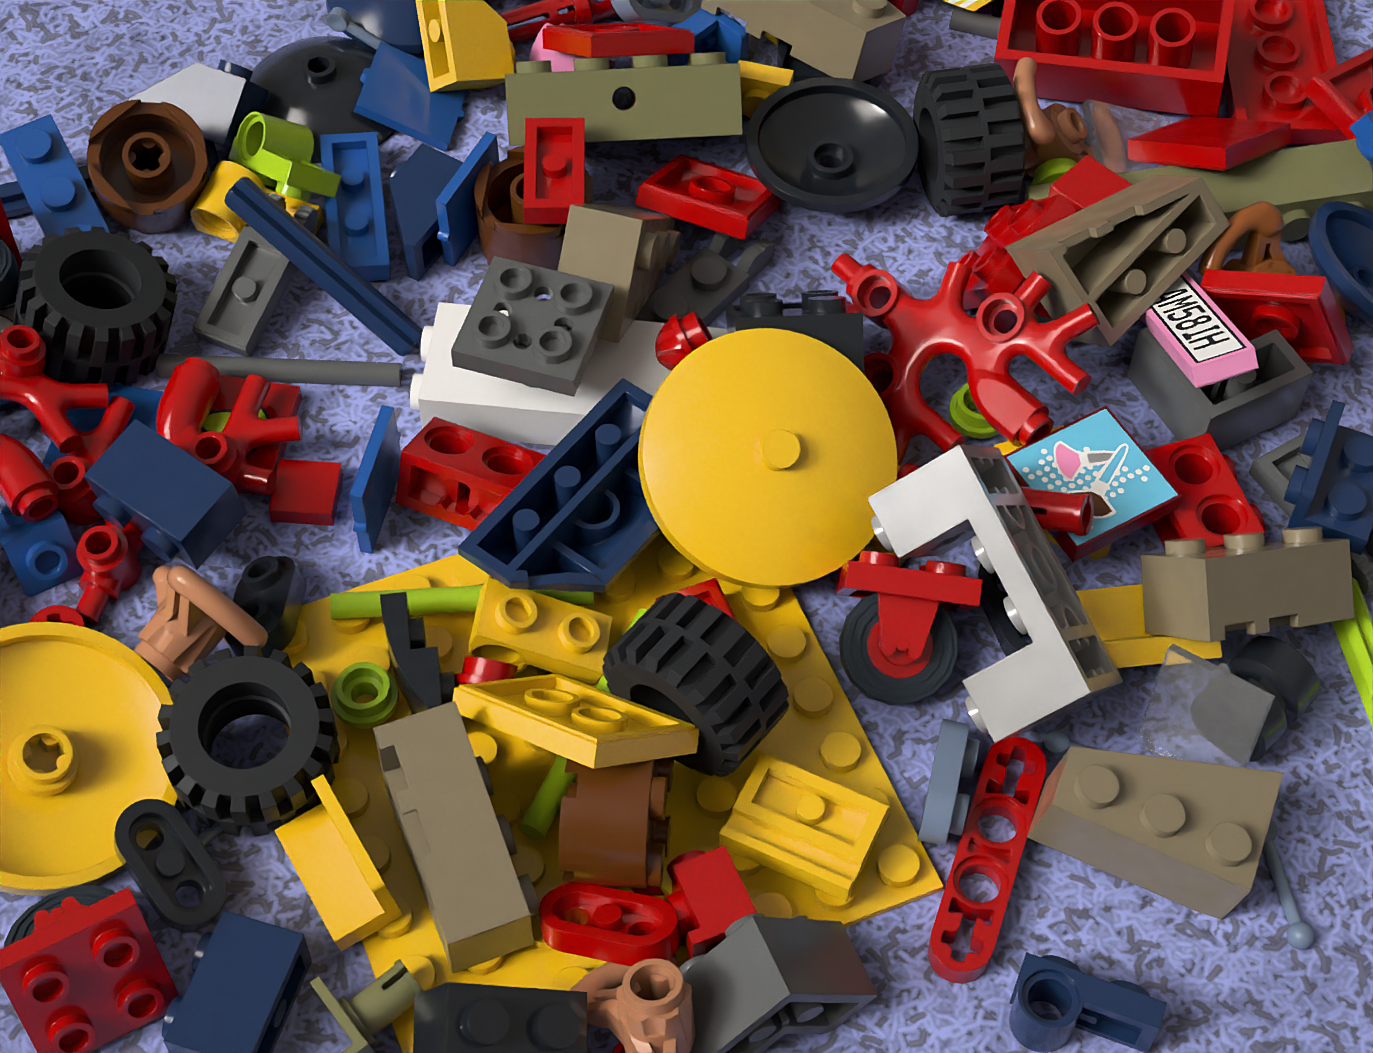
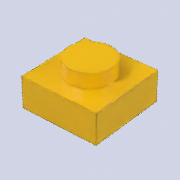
(759, 82)

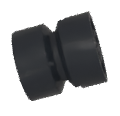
(1283, 673)

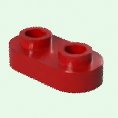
(608, 924)

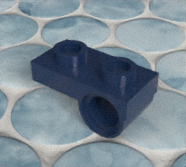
(1104, 1008)

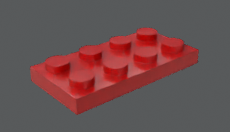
(1271, 61)

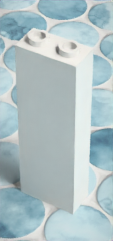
(519, 411)

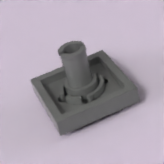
(529, 342)

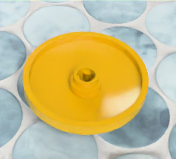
(766, 458)
(73, 753)

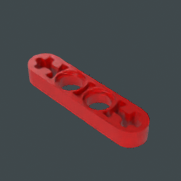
(988, 858)

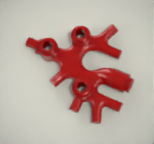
(983, 342)
(23, 477)
(111, 552)

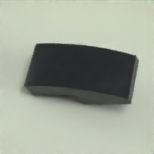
(414, 664)

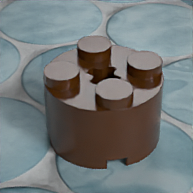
(151, 134)
(500, 204)
(616, 824)

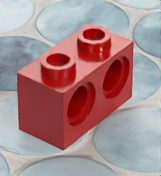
(460, 472)
(1210, 500)

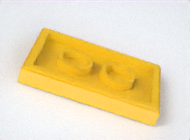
(576, 720)

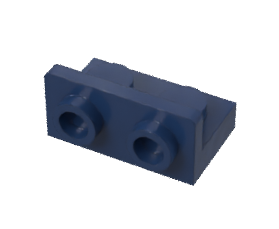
(1337, 483)

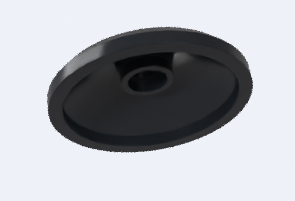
(319, 86)
(832, 145)

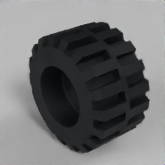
(969, 139)
(105, 273)
(703, 671)
(235, 690)

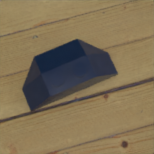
(578, 511)

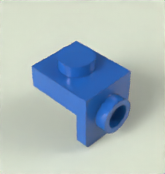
(713, 35)
(39, 551)

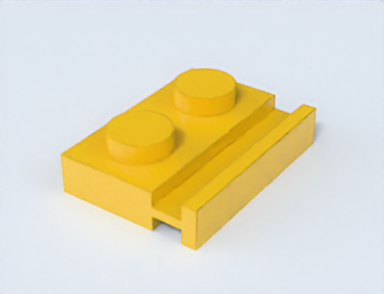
(803, 826)

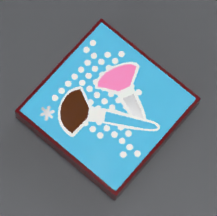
(1098, 460)

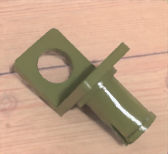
(372, 1007)

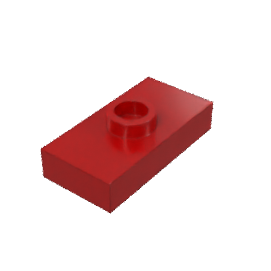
(553, 168)

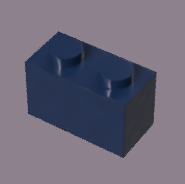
(164, 495)
(239, 988)

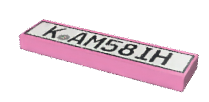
(1198, 334)

